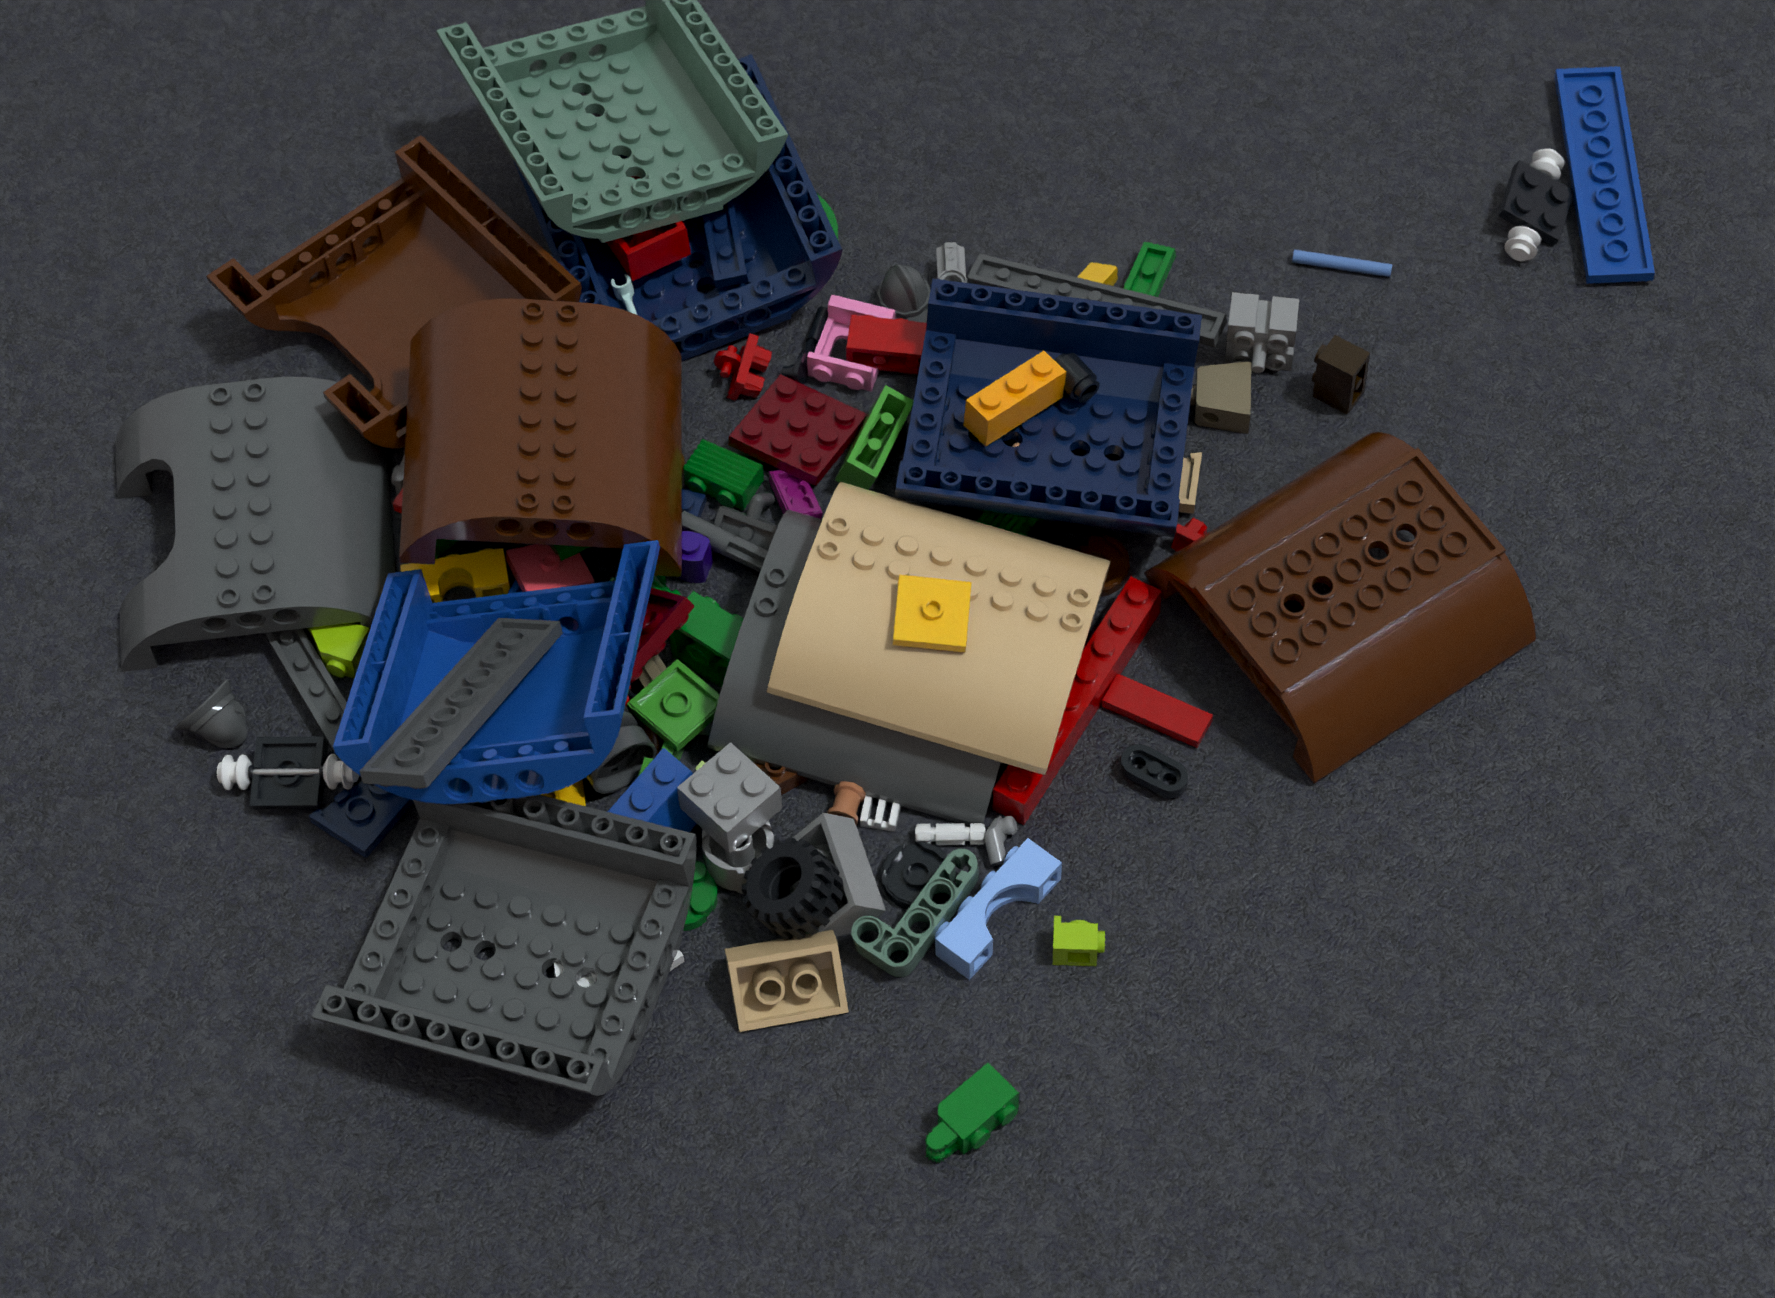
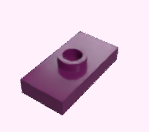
(794, 494)

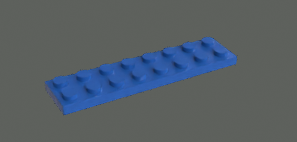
(1604, 175)

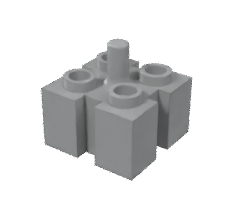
(1262, 332)

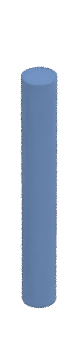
(1342, 263)

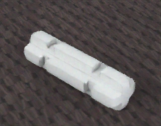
(951, 833)

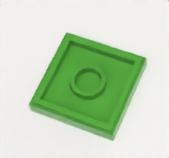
(675, 705)

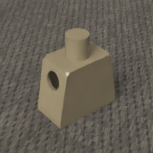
(1223, 396)

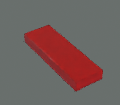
(1157, 710)

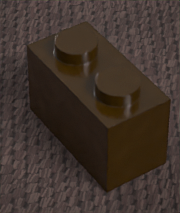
(1340, 374)

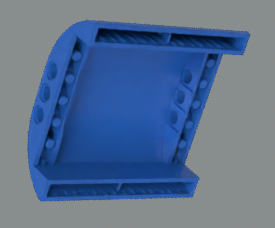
(552, 723)

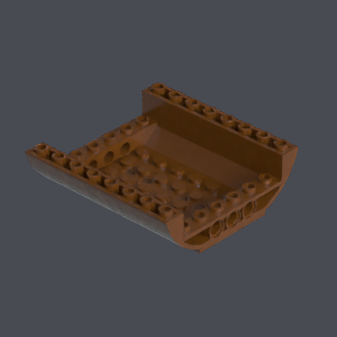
(1390, 630)

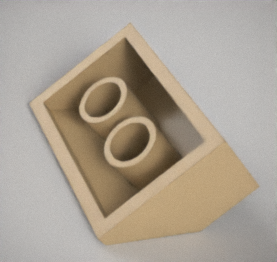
(786, 980)

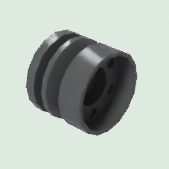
(625, 759)

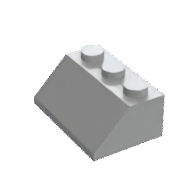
(841, 844)

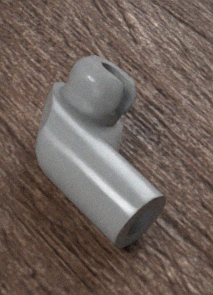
(995, 838)

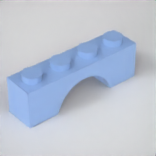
(1025, 876)

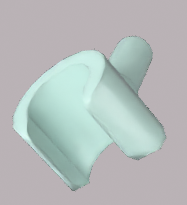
(625, 294)

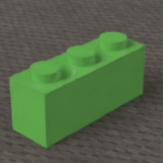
(875, 439)

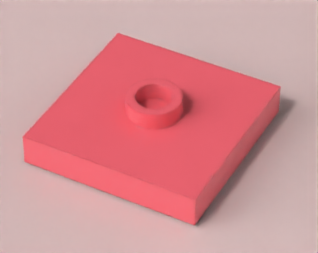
(540, 568)

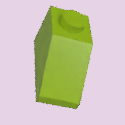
(340, 647)

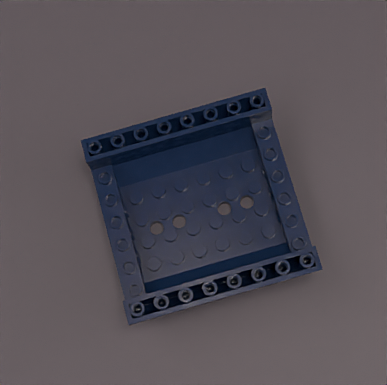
(784, 246)
(1139, 411)

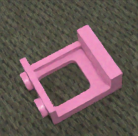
(831, 369)

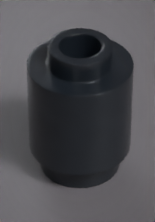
(1080, 380)

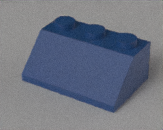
(655, 794)

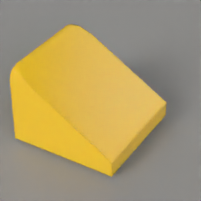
(1100, 273)

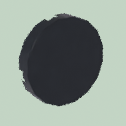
(909, 870)

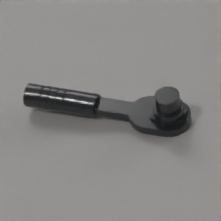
(799, 371)

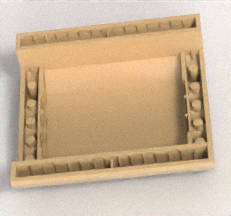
(1023, 632)

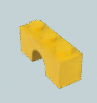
(481, 571)

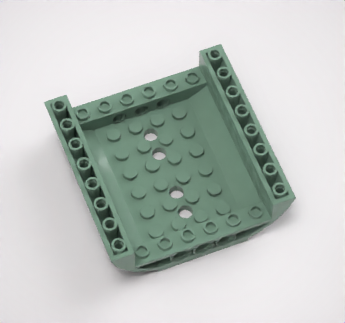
(665, 101)

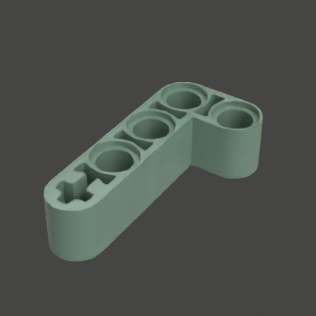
(923, 910)

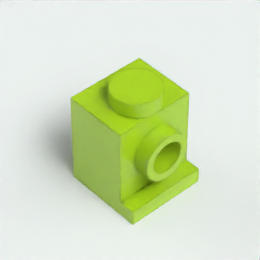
(1077, 943)

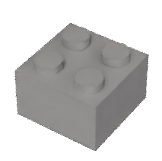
(730, 797)

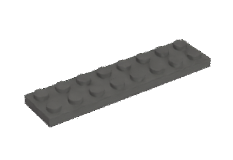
(461, 703)

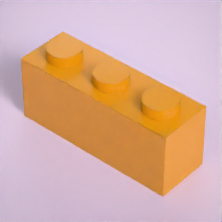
(1014, 398)

